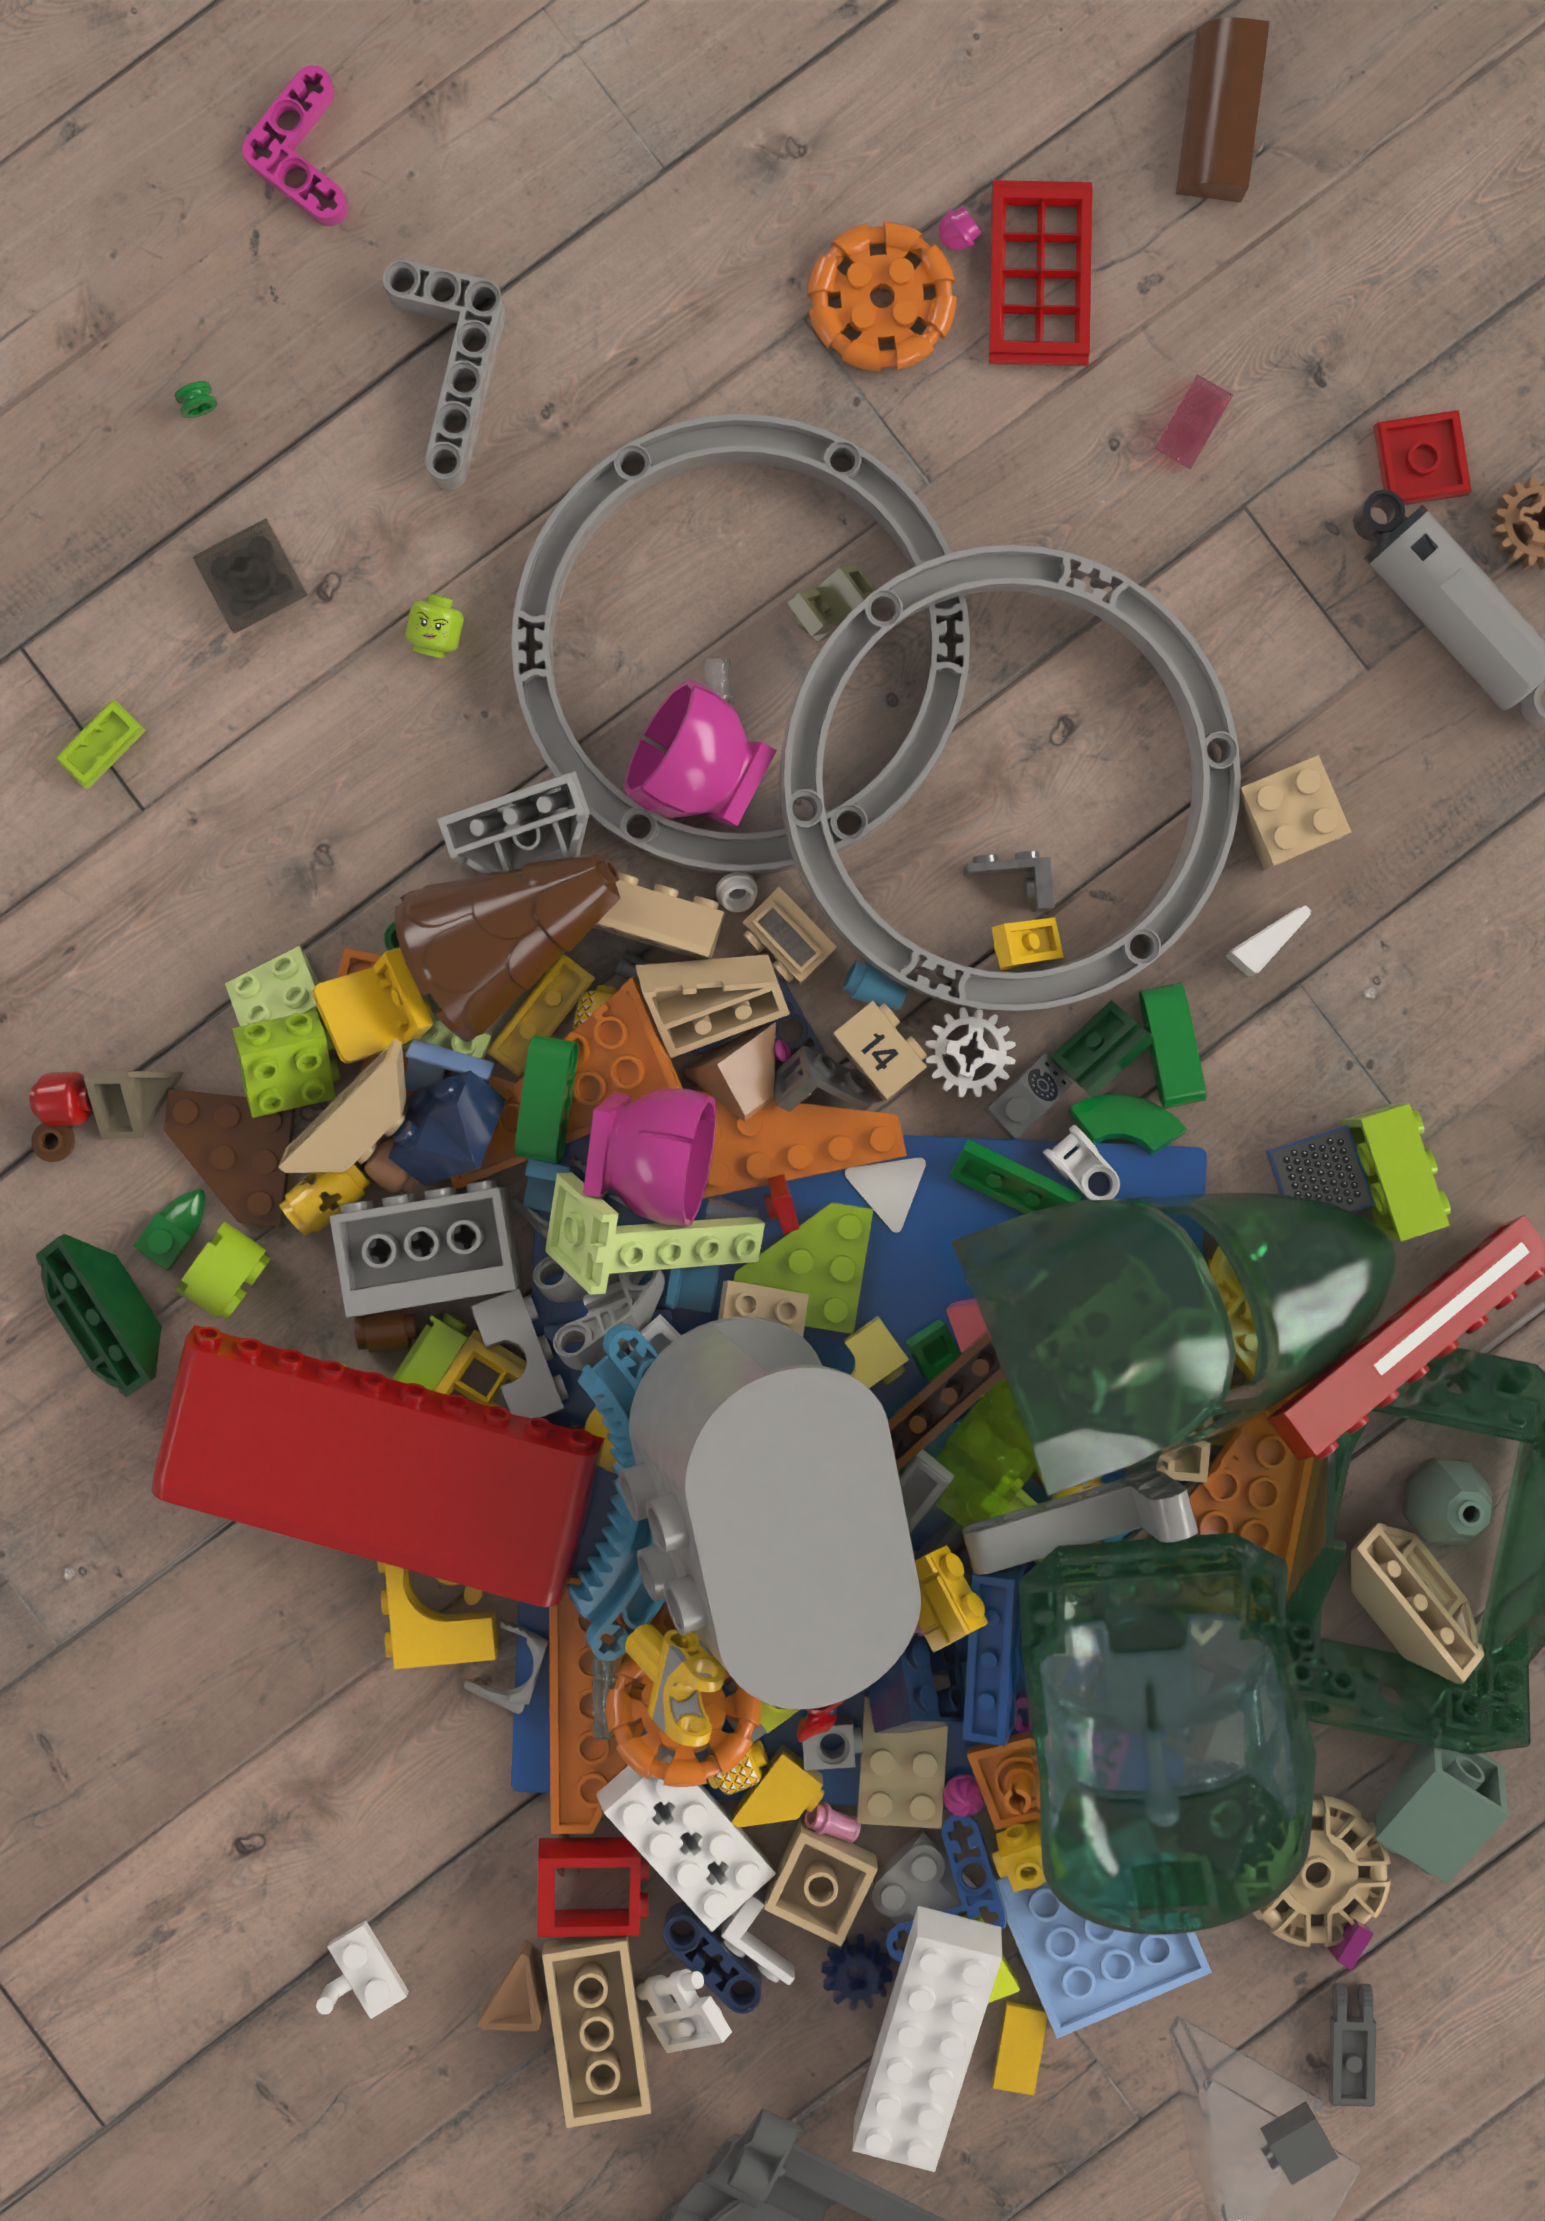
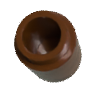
(386, 1330)

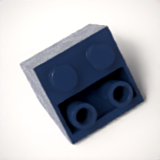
(919, 1691)

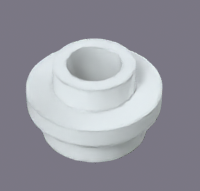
(737, 900)

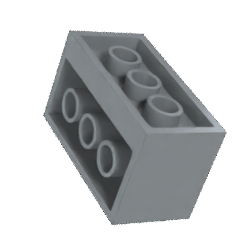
(411, 1273)

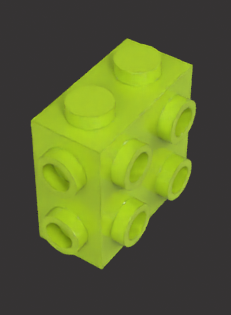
(286, 1063)

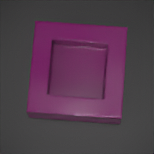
(1352, 1946)

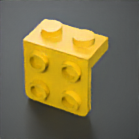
(373, 1008)

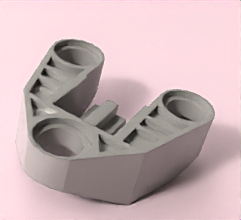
(622, 1303)

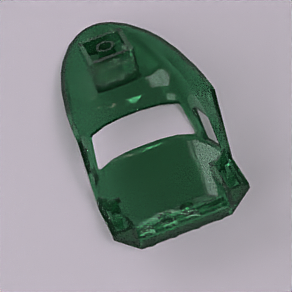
(1125, 1337)

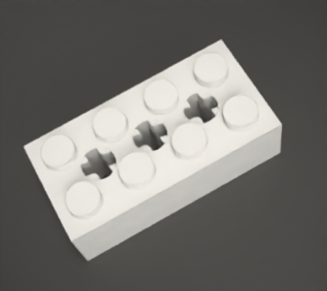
(684, 1861)

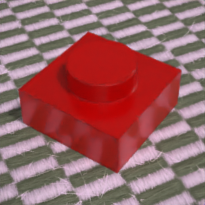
(781, 1205)

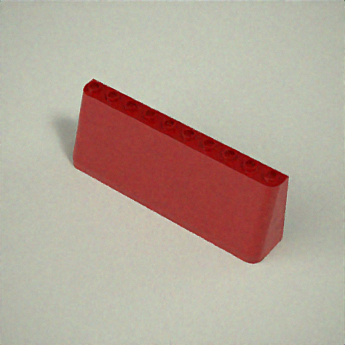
(376, 1467)

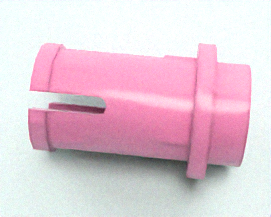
(832, 1823)

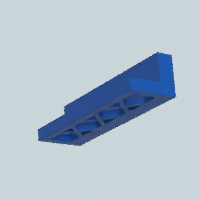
(994, 1660)

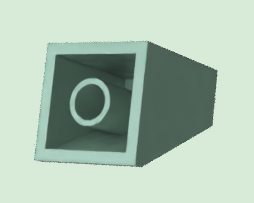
(1442, 1809)

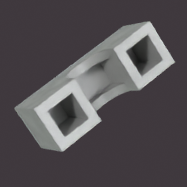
(509, 1321)

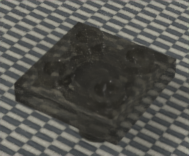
(250, 575)

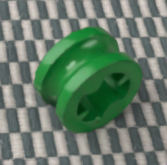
(196, 399)

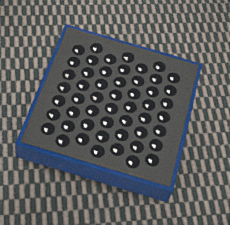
(1322, 1170)

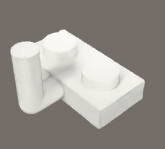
(365, 1971)

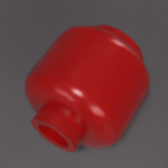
(61, 1099)

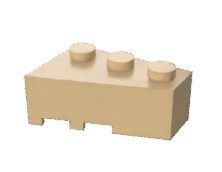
(710, 999)

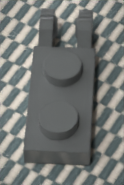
(1352, 2049)

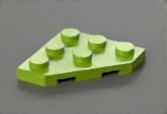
(821, 1261)

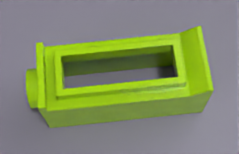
(434, 1351)

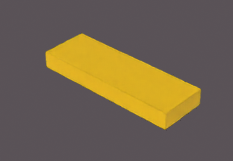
(541, 1012)

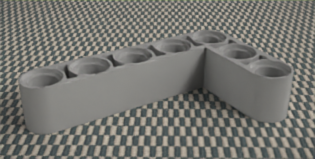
(461, 363)
(1084, 1517)

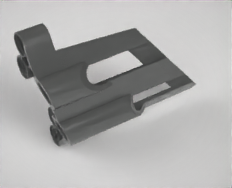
(776, 2180)

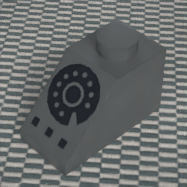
(1028, 1097)

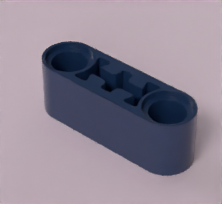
(693, 1956)

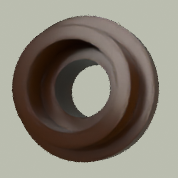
(65, 1142)

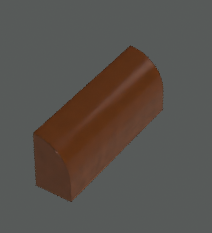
(1222, 108)

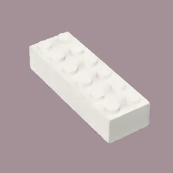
(927, 2038)

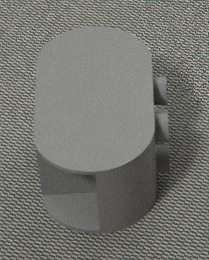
(772, 1512)

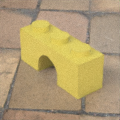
(875, 1354)

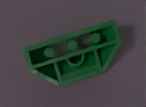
(101, 1312)

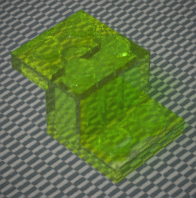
(988, 1458)

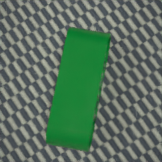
(1174, 1047)
(546, 1099)

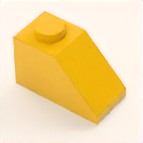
(781, 1793)

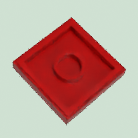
(1423, 457)

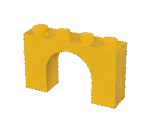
(430, 1637)

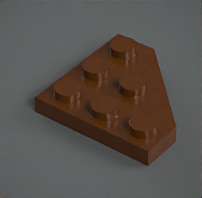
(233, 1151)

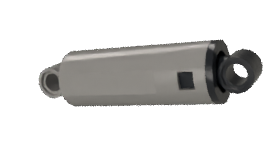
(1456, 603)

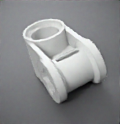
(1081, 1164)

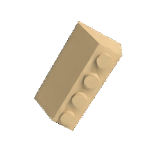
(663, 919)

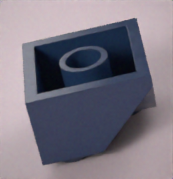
(447, 1128)

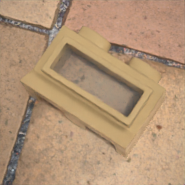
(788, 936)

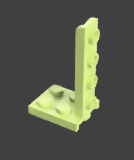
(591, 1245)

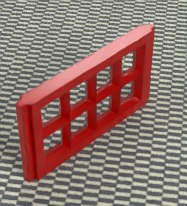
(1040, 195)

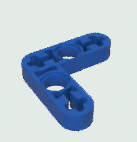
(971, 1898)

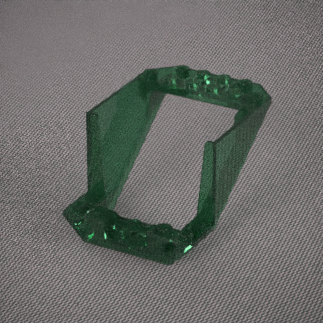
(1345, 1680)

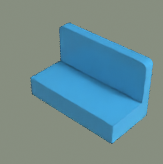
(693, 1288)

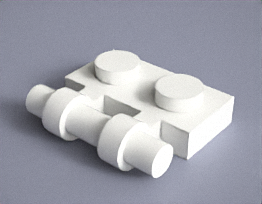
(691, 2020)

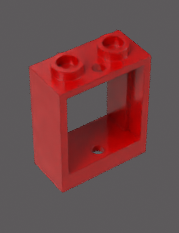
(590, 1853)

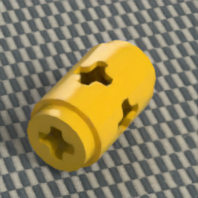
(311, 1210)

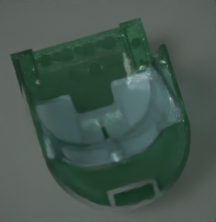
(1165, 1731)

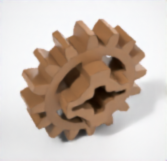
(1516, 525)

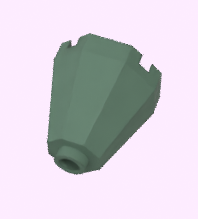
(1448, 1502)

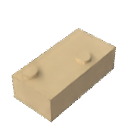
(596, 2029)

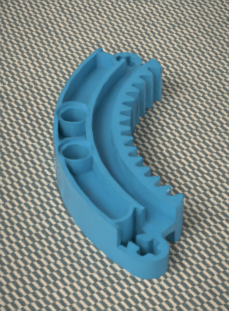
(615, 1580)

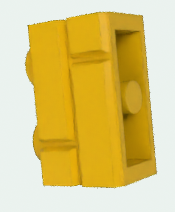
(947, 1601)

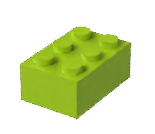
(1399, 1171)

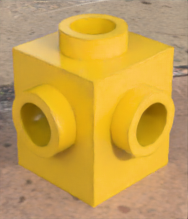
(1020, 1856)

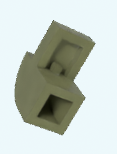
(825, 607)

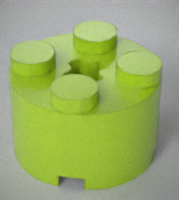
(221, 1270)

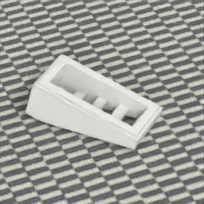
(1260, 948)

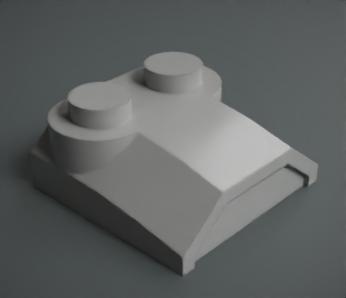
(916, 1877)

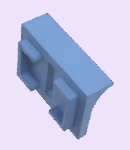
(429, 1064)

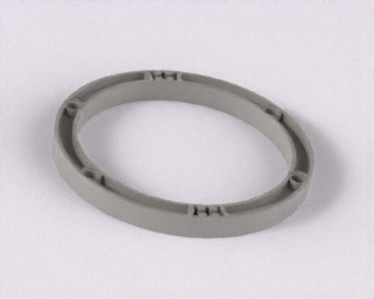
(669, 453)
(1202, 713)

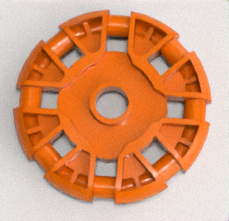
(887, 272)
(684, 1769)

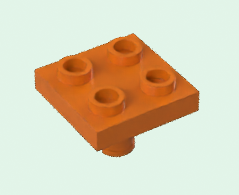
(1006, 1780)

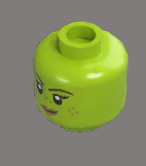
(434, 626)

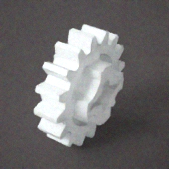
(988, 1056)

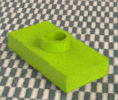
(100, 744)

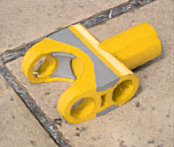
(679, 1674)

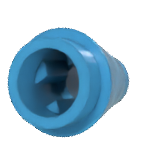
(871, 985)

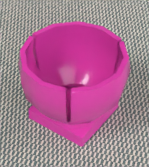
(708, 759)
(653, 1152)

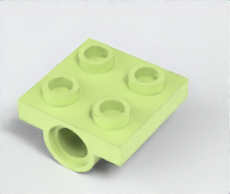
(274, 989)

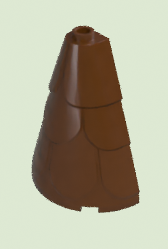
(498, 933)

